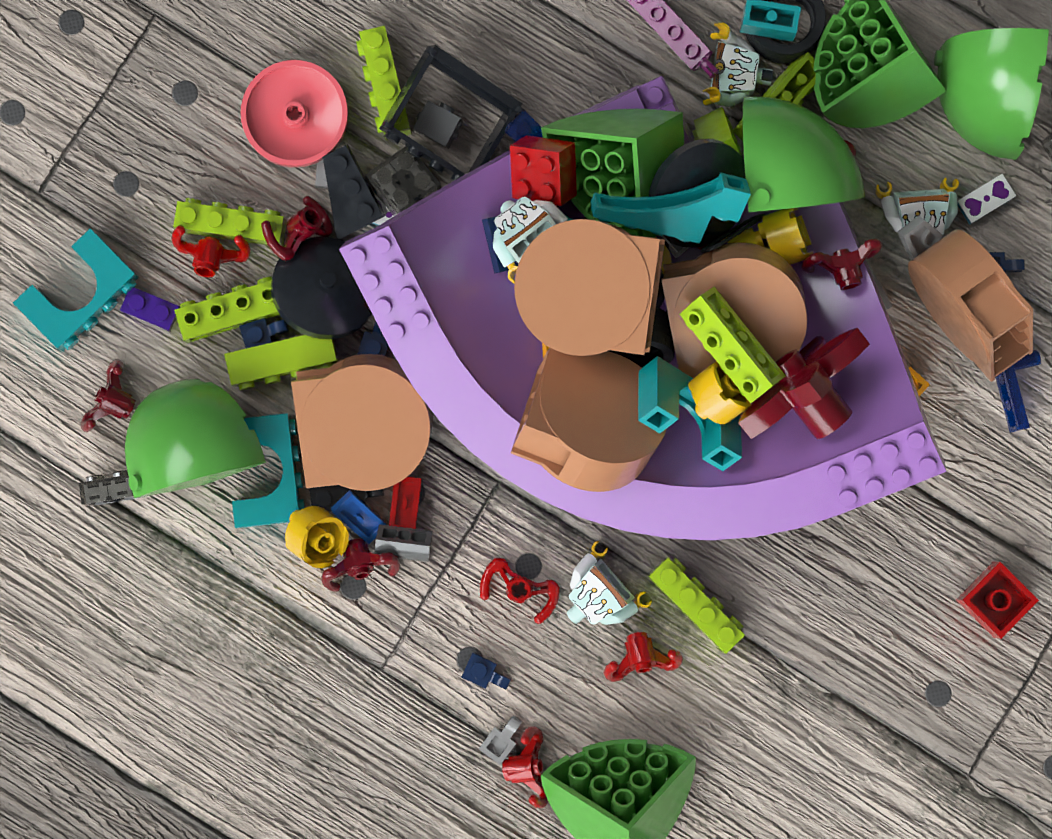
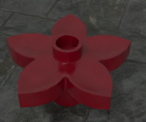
(808, 387)

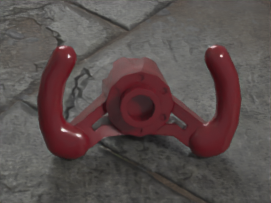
(300, 227)
(844, 264)
(110, 399)
(359, 564)

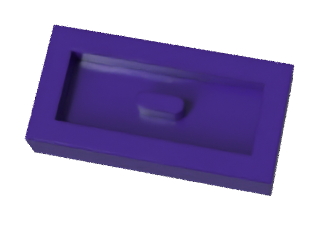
(149, 308)

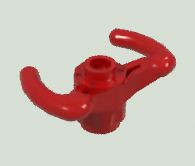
(210, 252)
(520, 588)
(641, 658)
(527, 766)

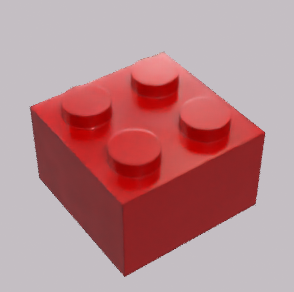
(543, 169)
(997, 600)

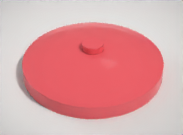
(294, 113)

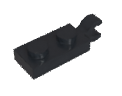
(328, 495)

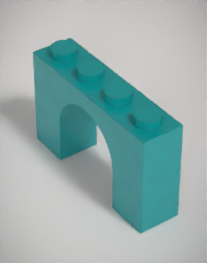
(112, 278)
(659, 395)
(276, 433)

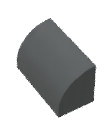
(404, 542)

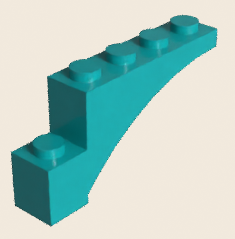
(680, 213)

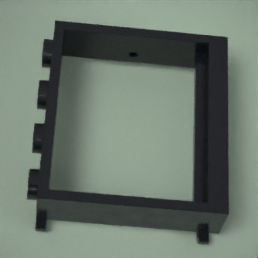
(470, 80)

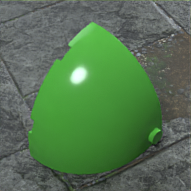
(871, 67)
(993, 86)
(618, 152)
(795, 158)
(187, 439)
(620, 789)

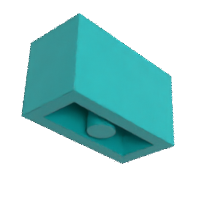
(770, 19)

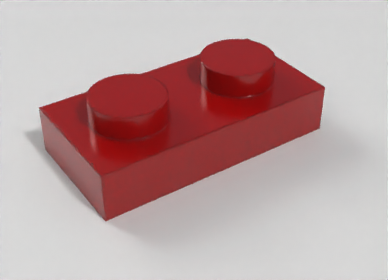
(405, 503)

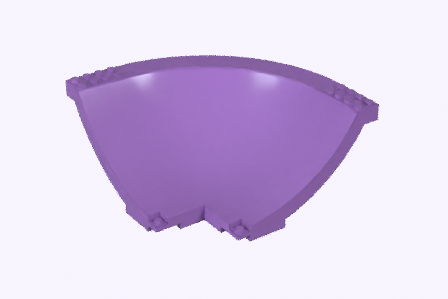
(477, 361)

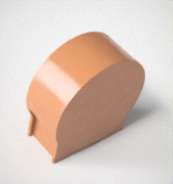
(754, 284)
(590, 288)
(974, 302)
(586, 421)
(360, 423)

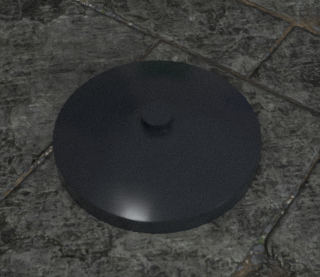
(693, 166)
(319, 291)

